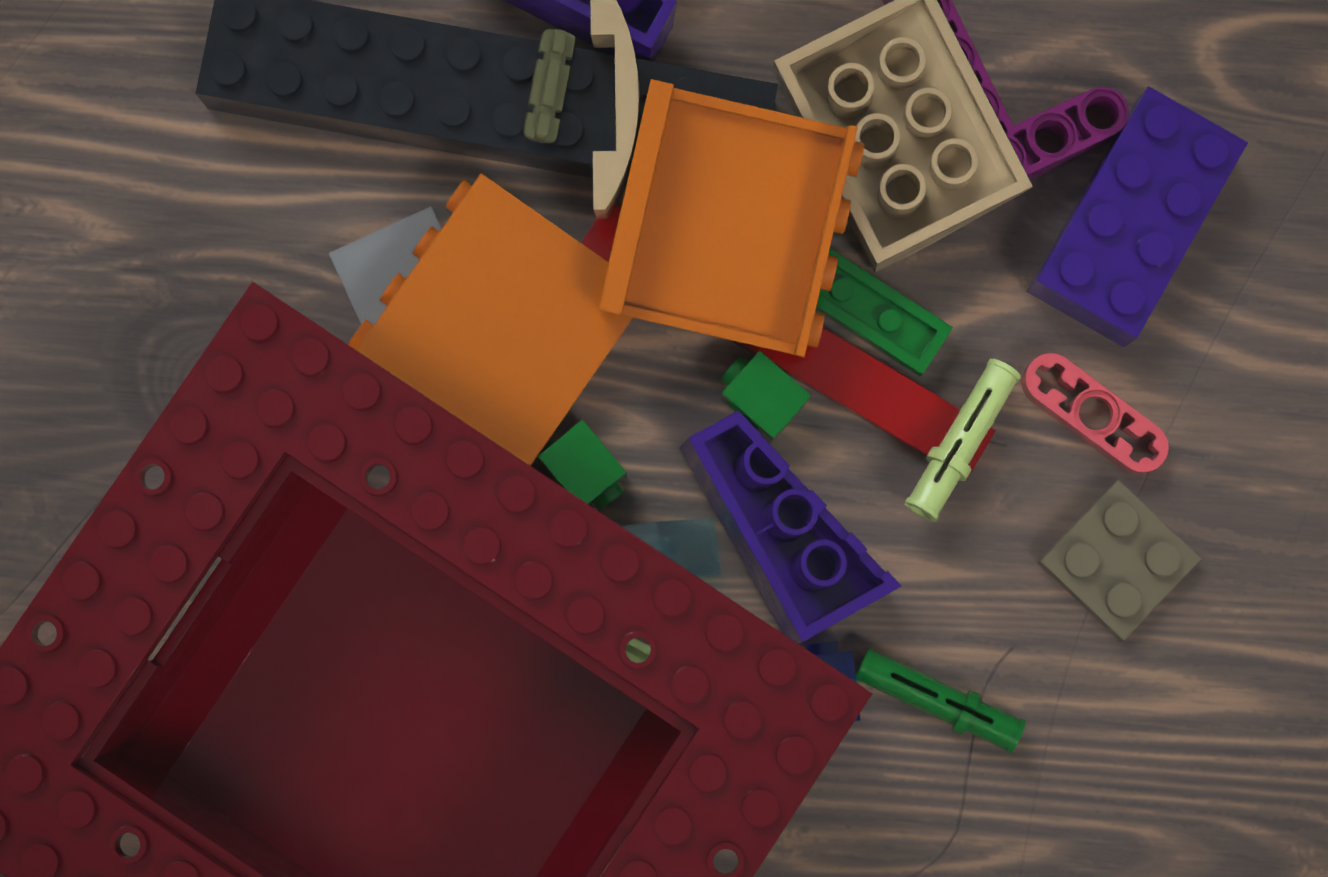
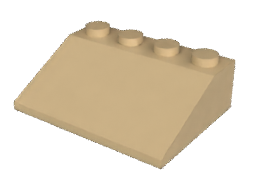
(926, 126)

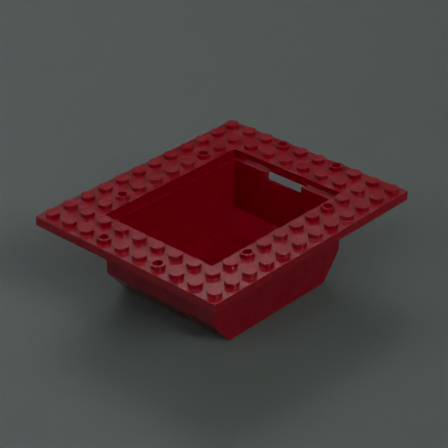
(386, 666)

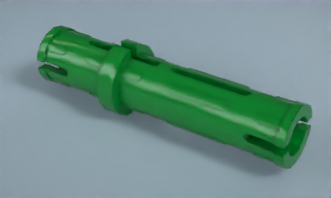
(941, 700)

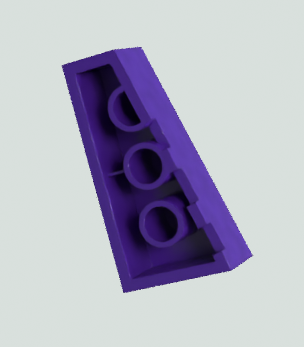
(784, 534)

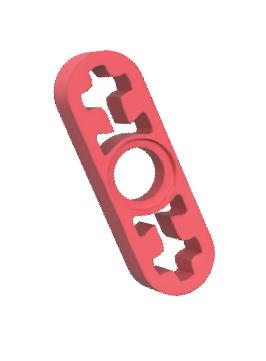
(1120, 449)

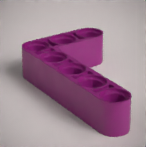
(1065, 120)

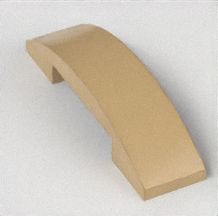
(613, 167)

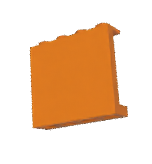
(730, 220)
(496, 319)

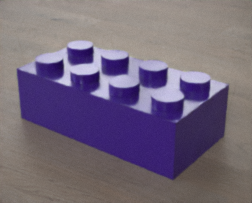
(1137, 217)

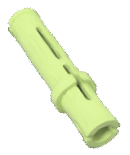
(931, 496)

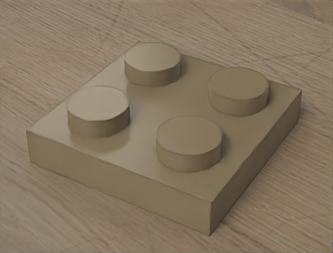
(1119, 560)

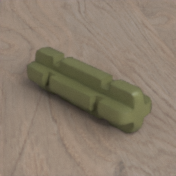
(549, 86)

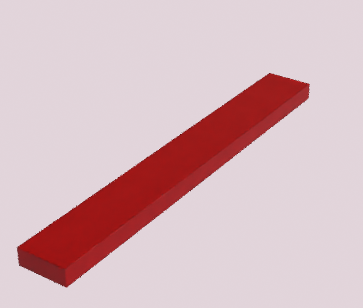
(847, 377)

